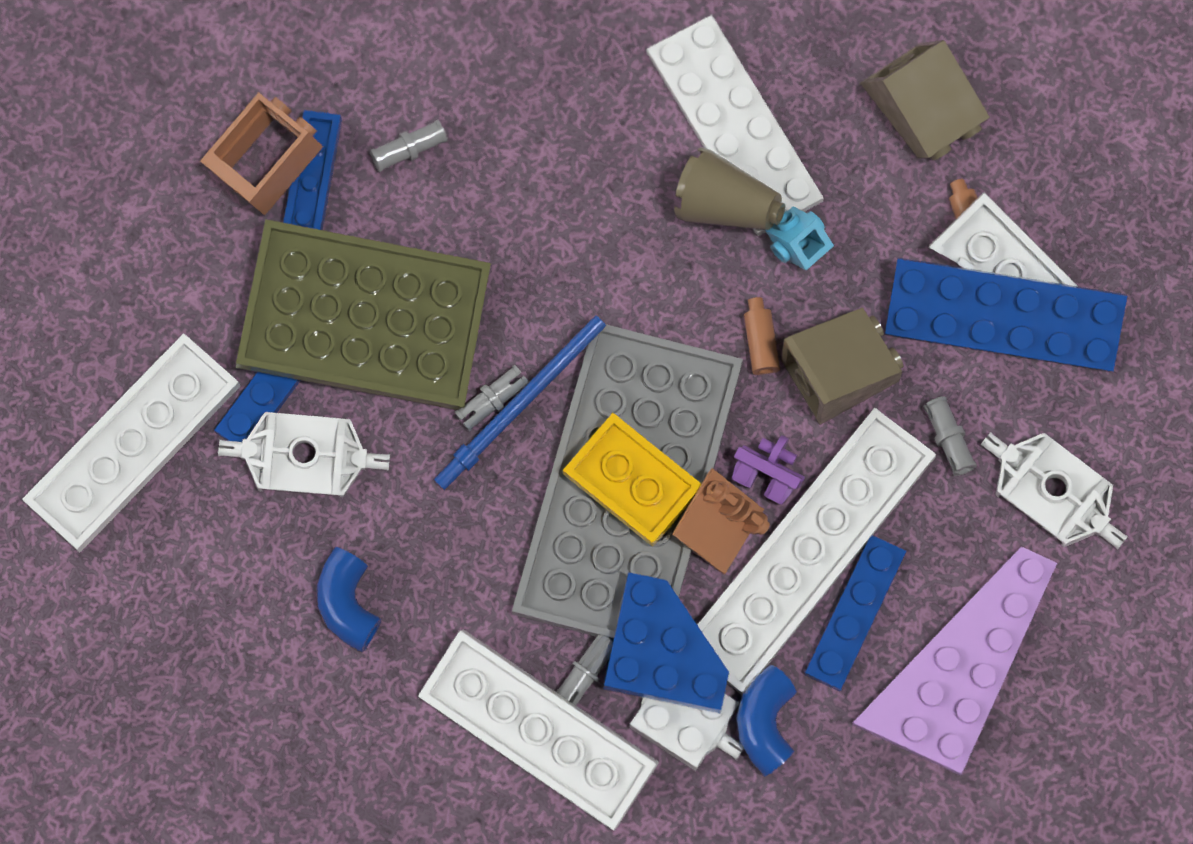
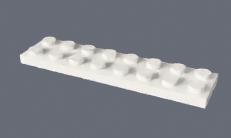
(813, 546)

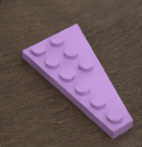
(953, 682)

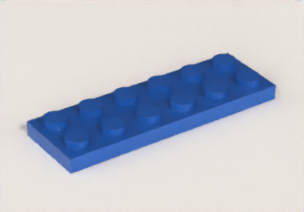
(1005, 314)

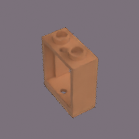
(243, 134)

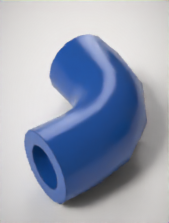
(338, 600)
(758, 719)

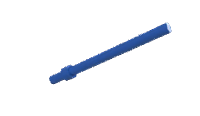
(468, 455)

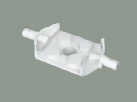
(330, 472)
(1068, 517)

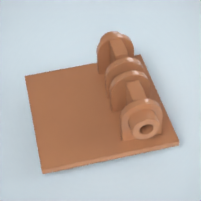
(720, 521)

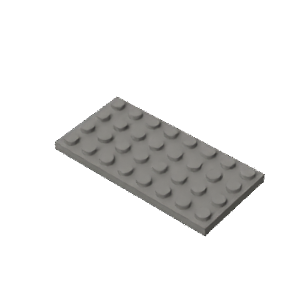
(581, 550)

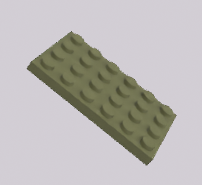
(363, 315)

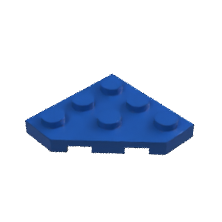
(662, 650)

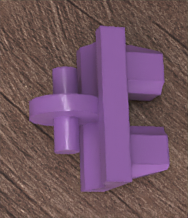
(752, 462)

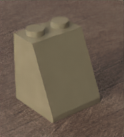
(927, 99)
(841, 363)

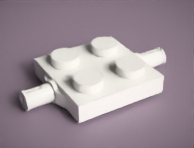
(686, 731)

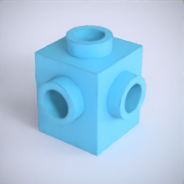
(799, 238)

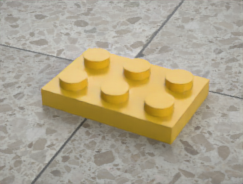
(632, 479)

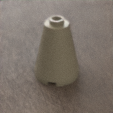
(725, 195)

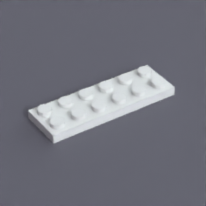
(730, 111)
(131, 442)
(538, 729)

